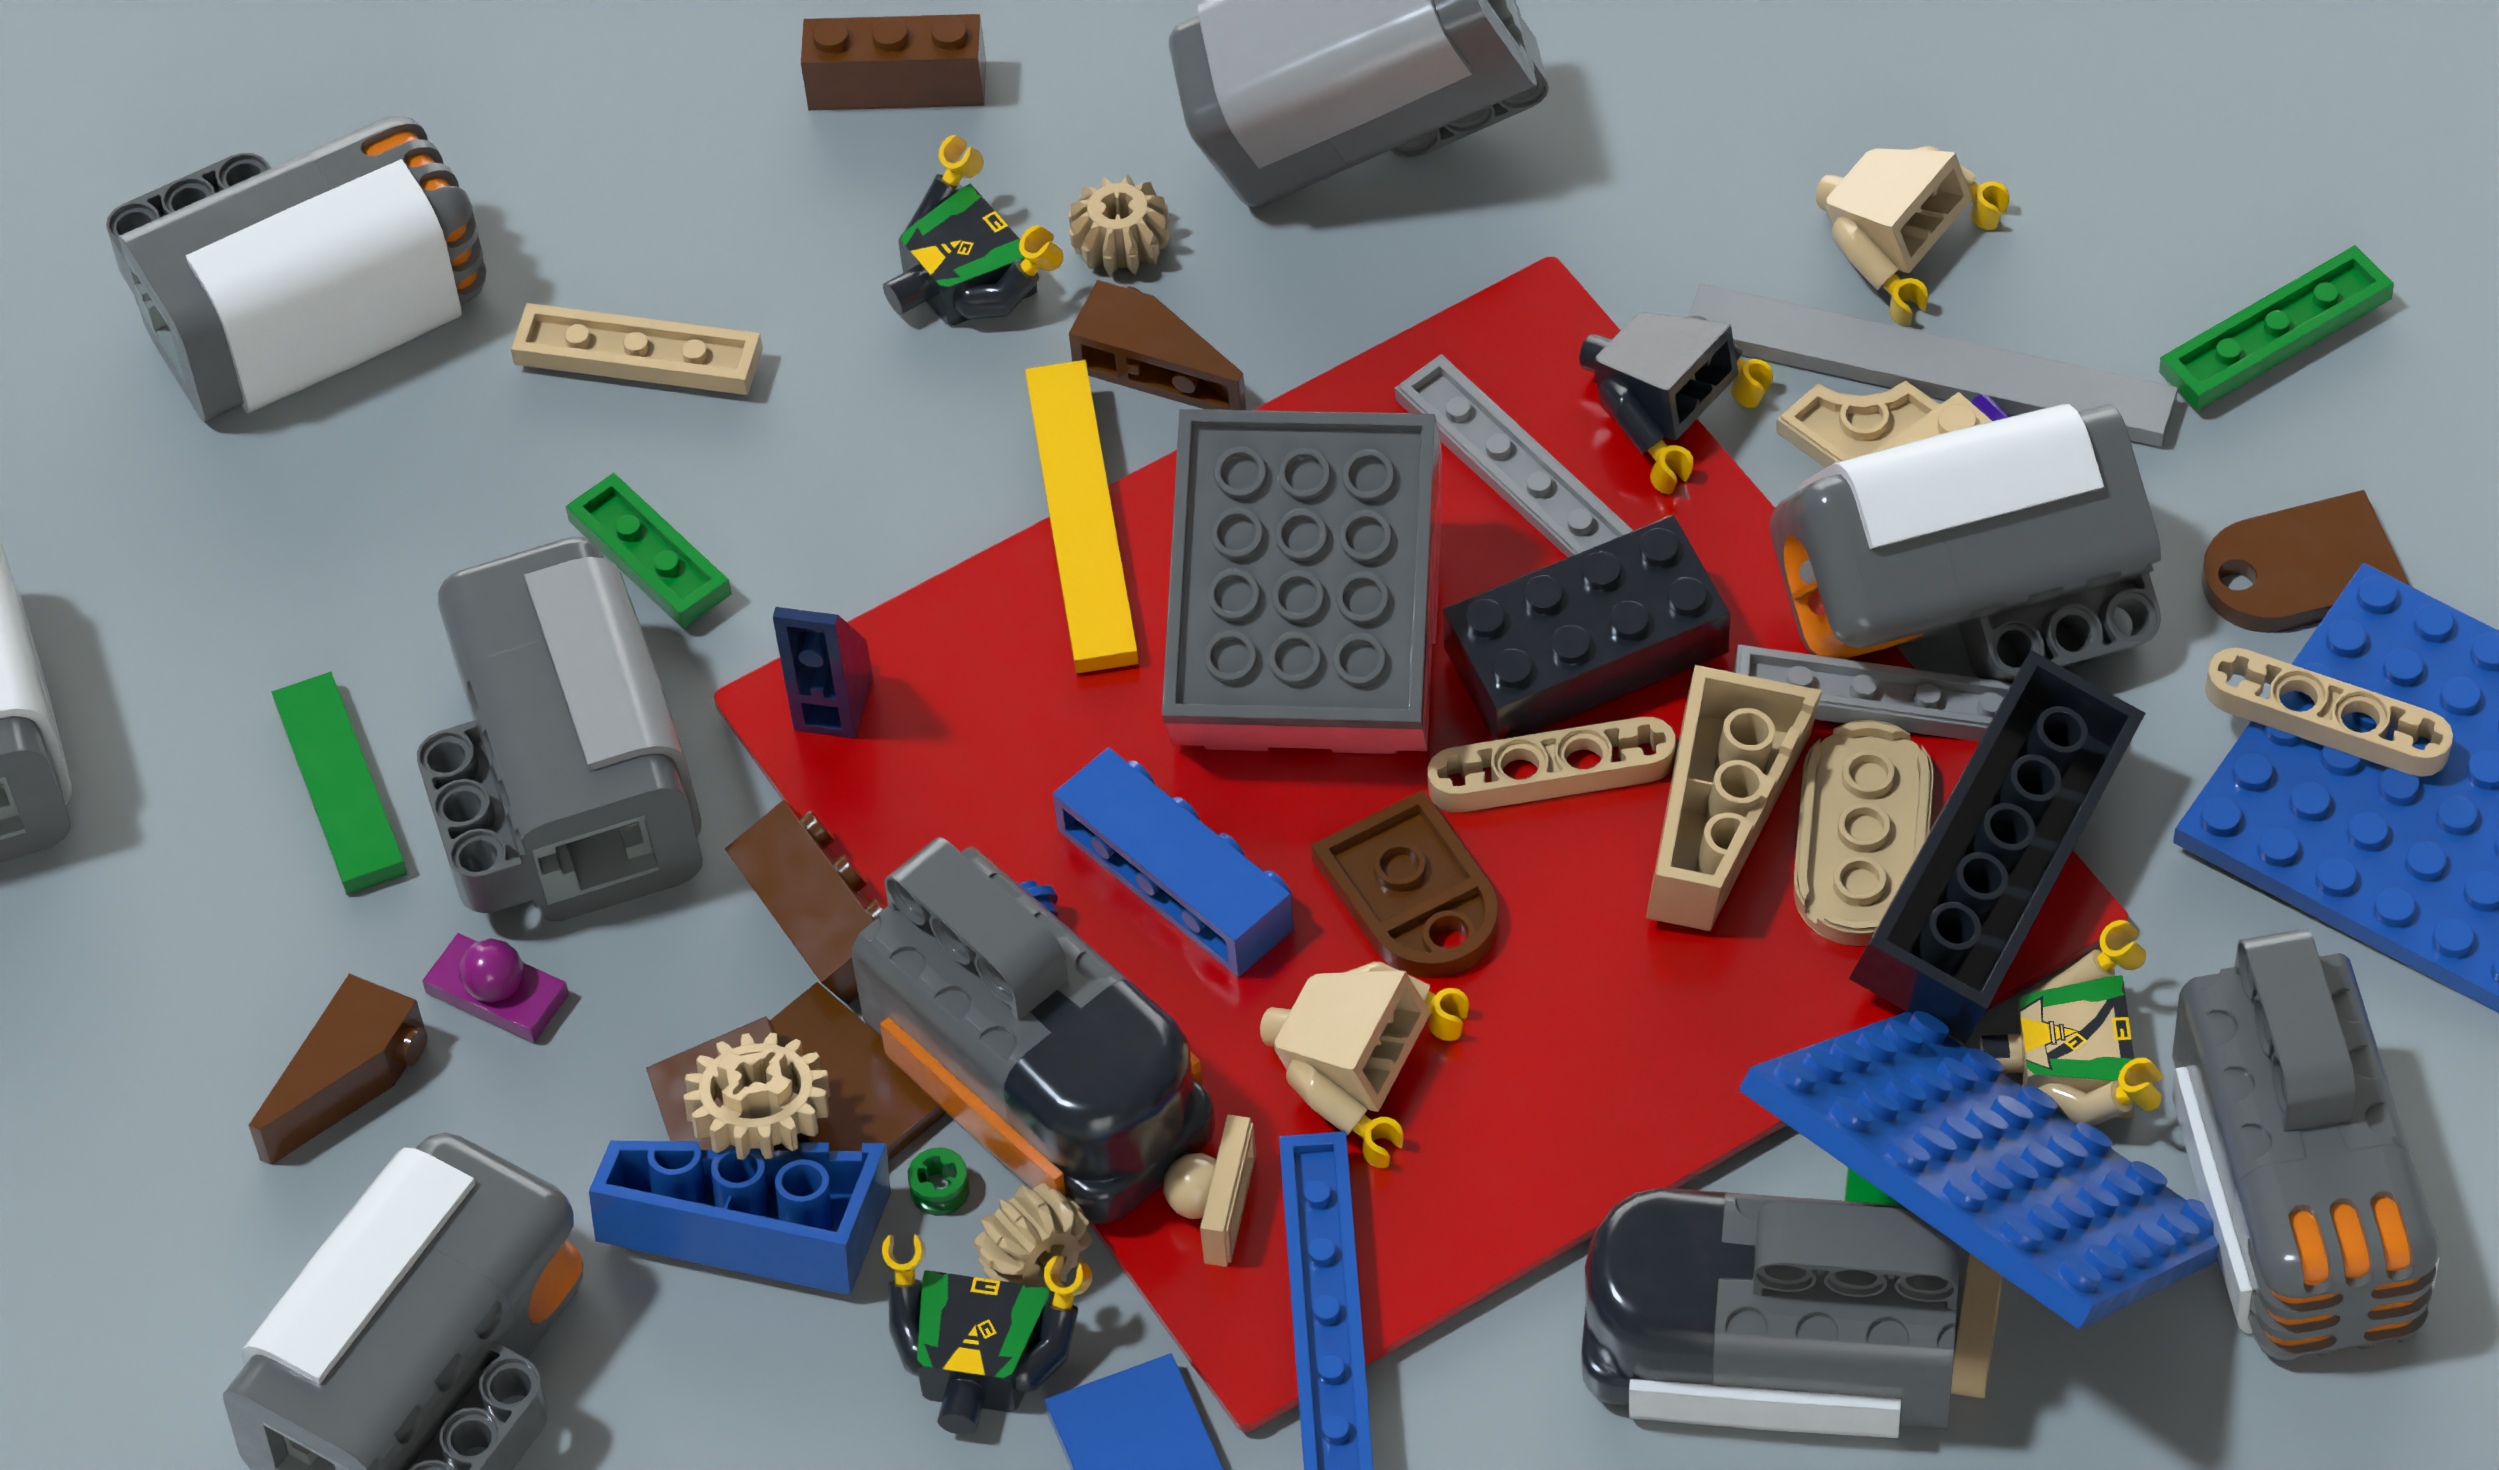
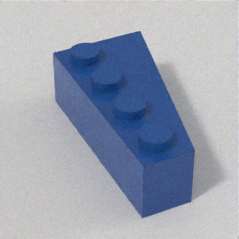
(778, 1218)

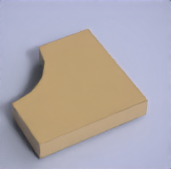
(1848, 426)

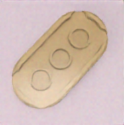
(1859, 826)

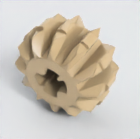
(1119, 225)
(1031, 1232)

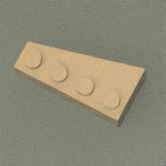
(1727, 775)

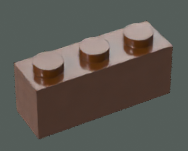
(893, 62)
(808, 891)

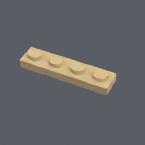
(637, 348)

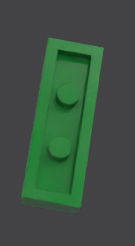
(648, 550)

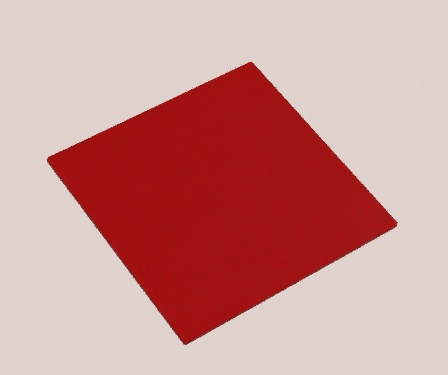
(1592, 1036)

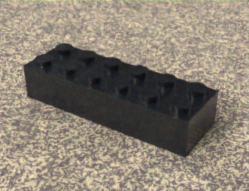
(1998, 846)

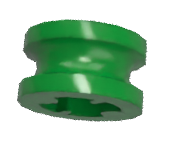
(923, 1192)

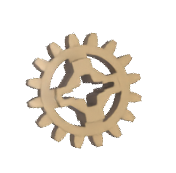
(757, 1096)

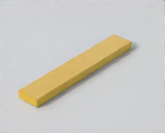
(1081, 517)

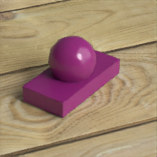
(496, 986)

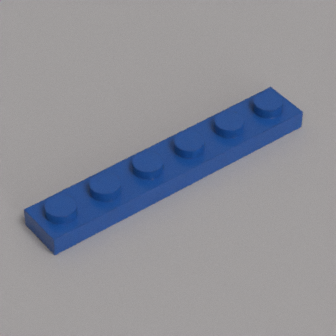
(1325, 1302)

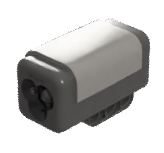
(1322, 85)
(571, 749)

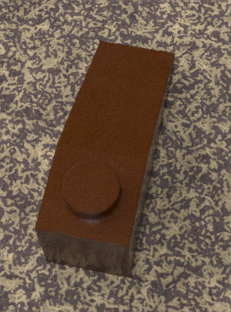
(1148, 348)
(342, 1065)

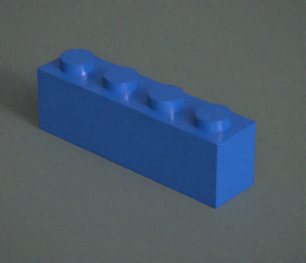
(1174, 861)

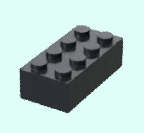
(1586, 630)

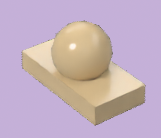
(1215, 1189)

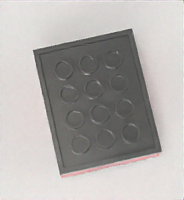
(1303, 580)

